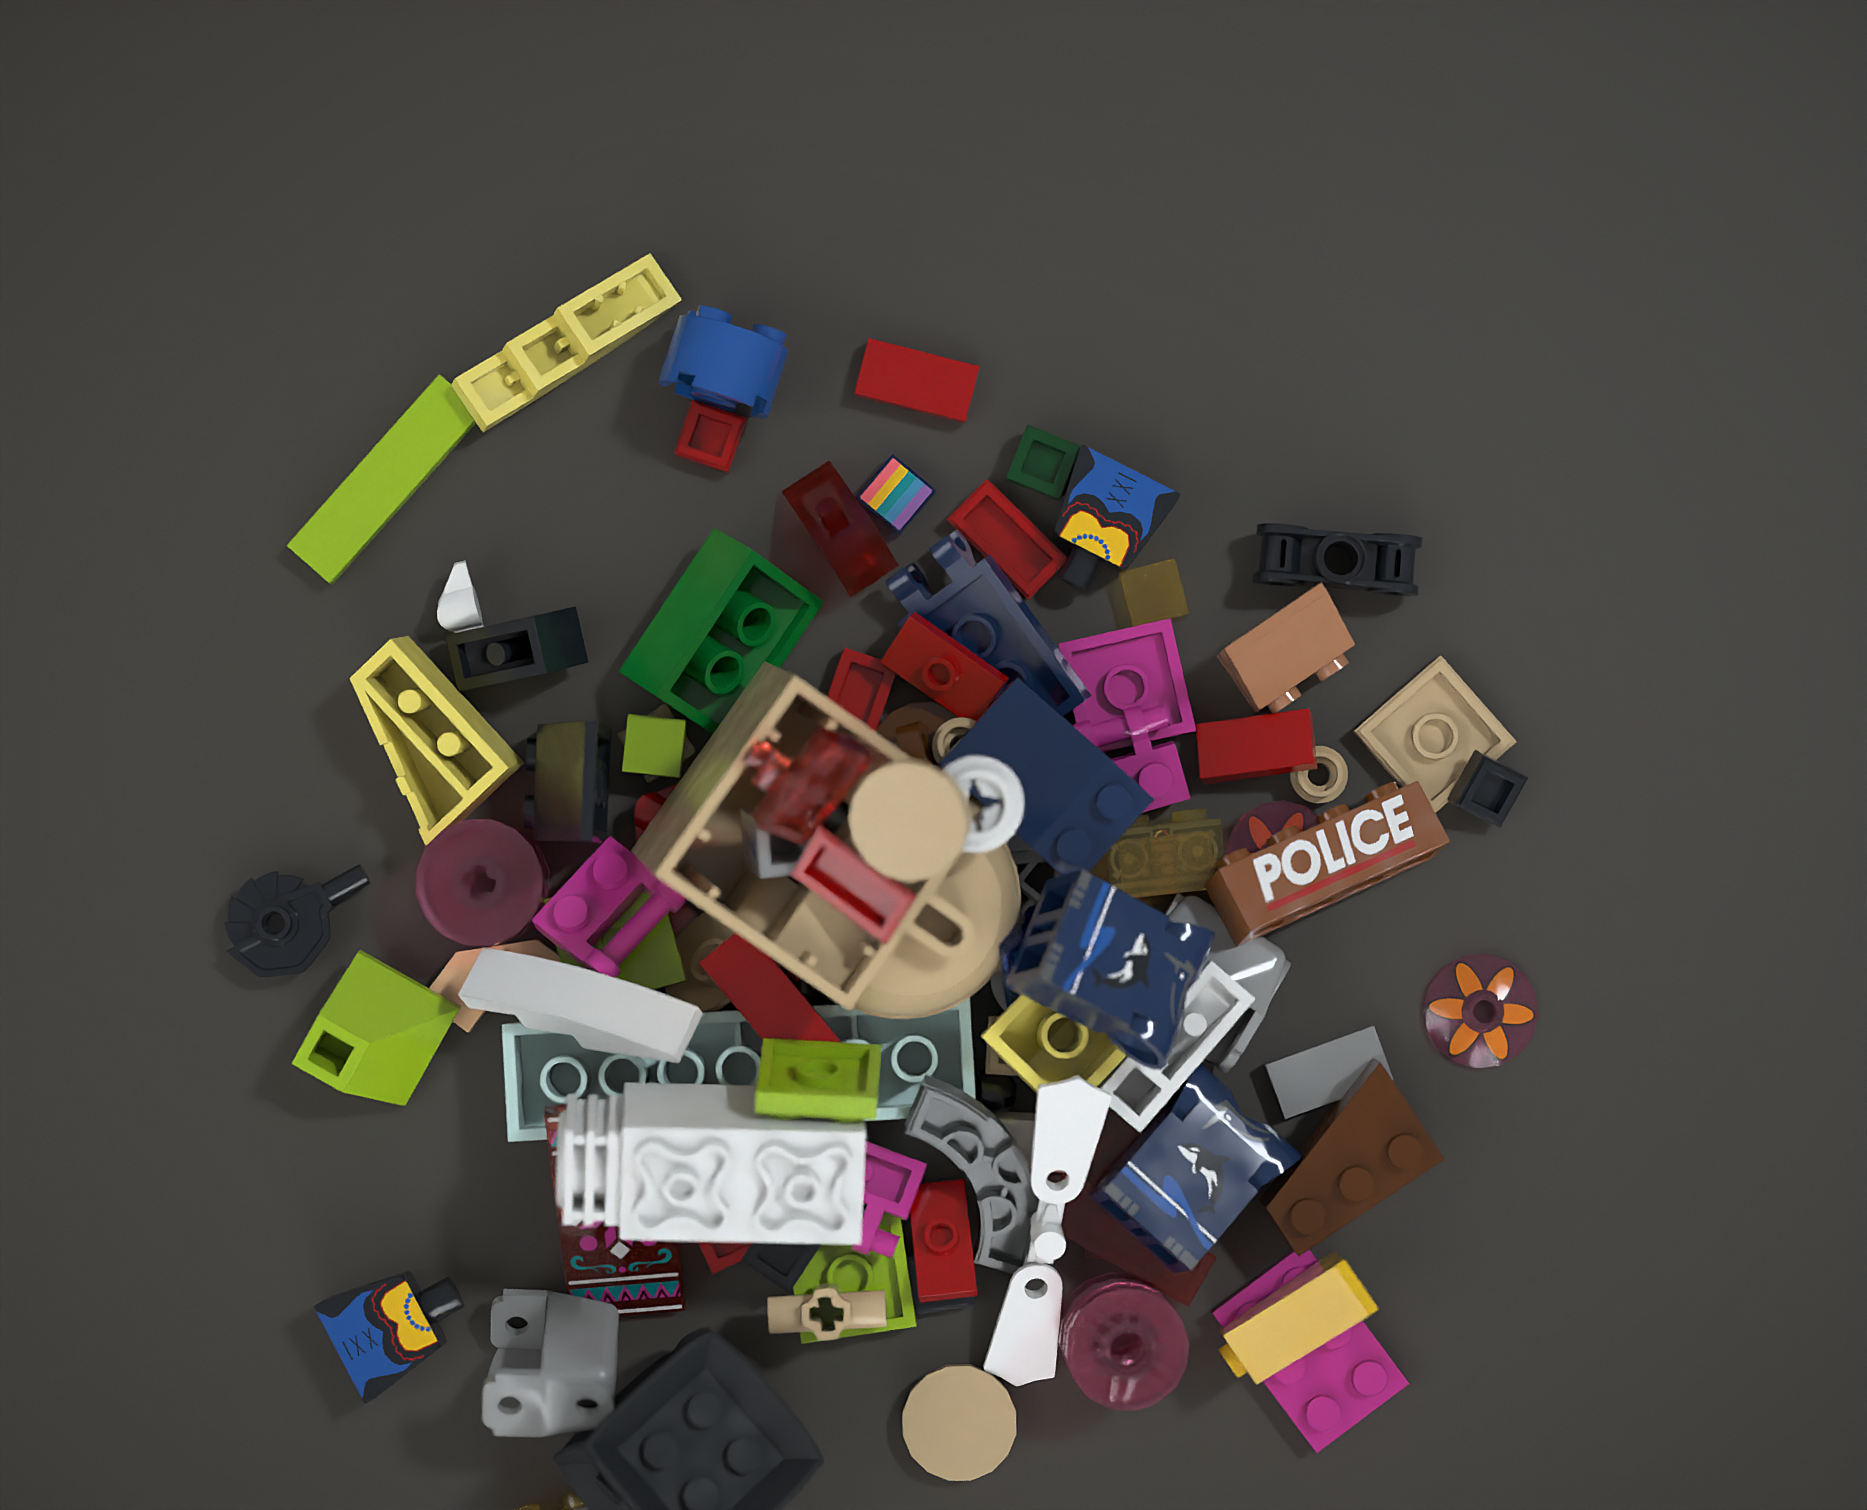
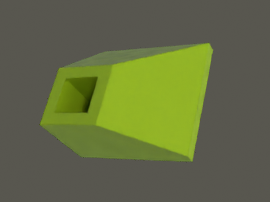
(376, 1032)

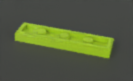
(383, 481)

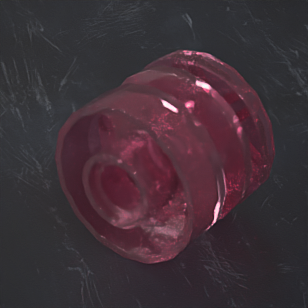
(1142, 1369)

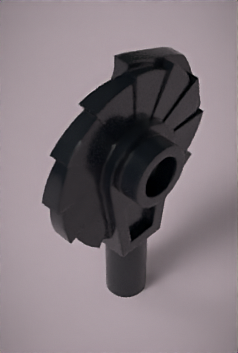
(284, 923)

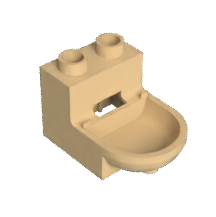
(696, 846)

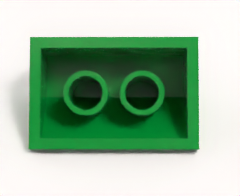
(719, 630)

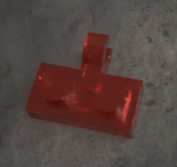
(809, 786)

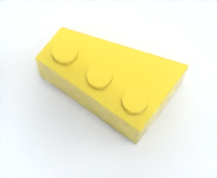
(433, 736)

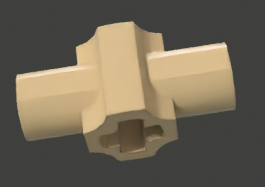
(794, 1313)

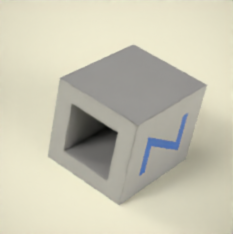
(767, 853)

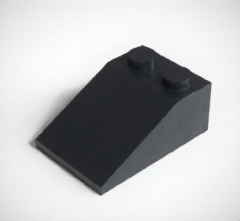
(570, 782)

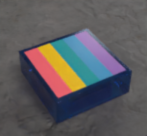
(896, 494)

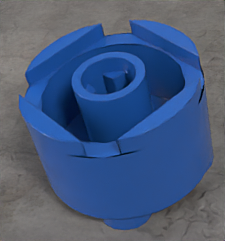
(724, 362)

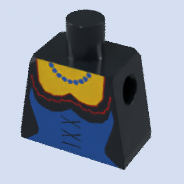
(1107, 516)
(387, 1328)

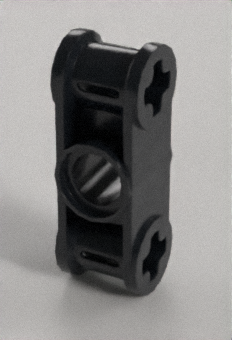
(1378, 560)

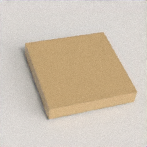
(1432, 732)

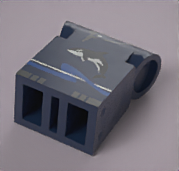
(1110, 964)
(1192, 1172)

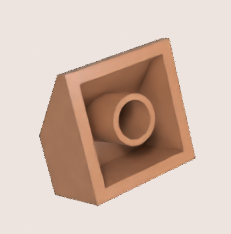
(1287, 649)

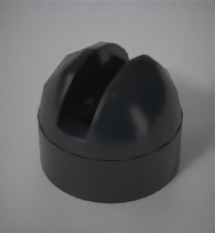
(995, 1091)

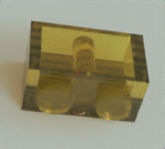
(1166, 856)

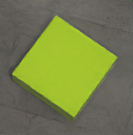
(654, 745)

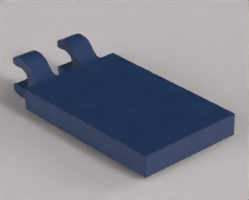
(991, 621)

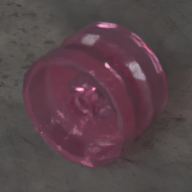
(449, 876)

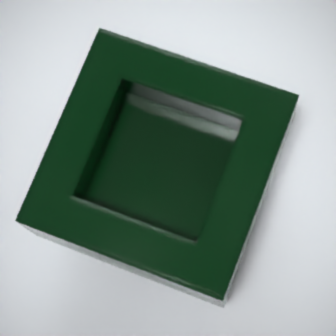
(1043, 462)

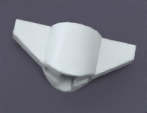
(458, 603)

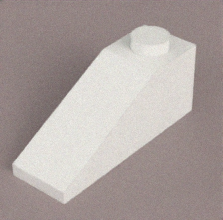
(1209, 1013)

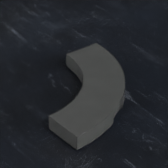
(992, 1162)

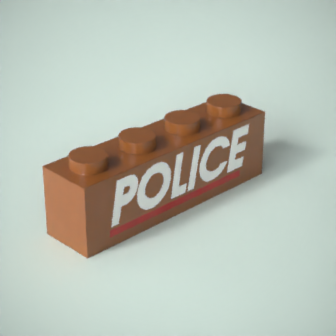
(1325, 862)

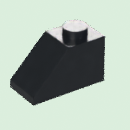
(517, 649)

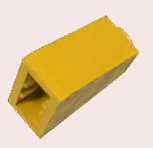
(1296, 1319)

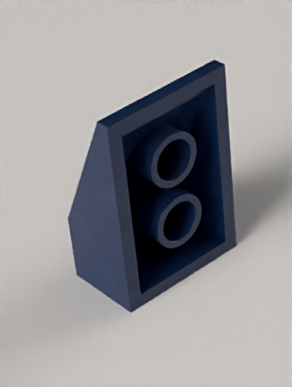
(1071, 790)

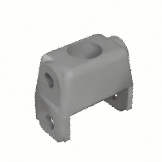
(1254, 966)
(554, 1370)

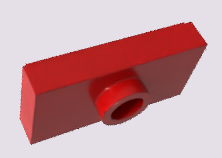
(943, 668)
(943, 1242)

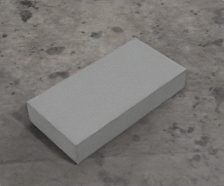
(1323, 1071)

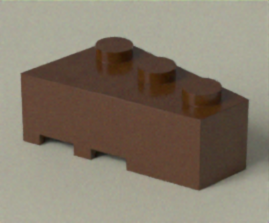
(1351, 1162)

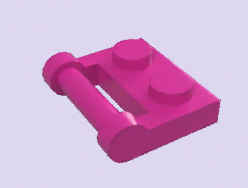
(596, 900)

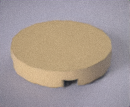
(910, 820)
(959, 1422)

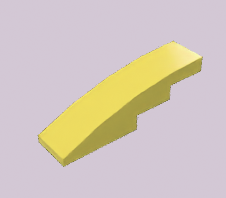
(566, 342)

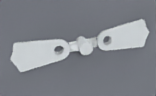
(1064, 1139)

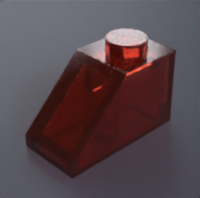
(840, 528)

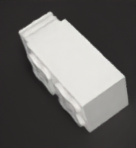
(708, 1167)

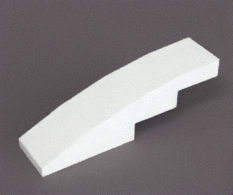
(581, 1003)

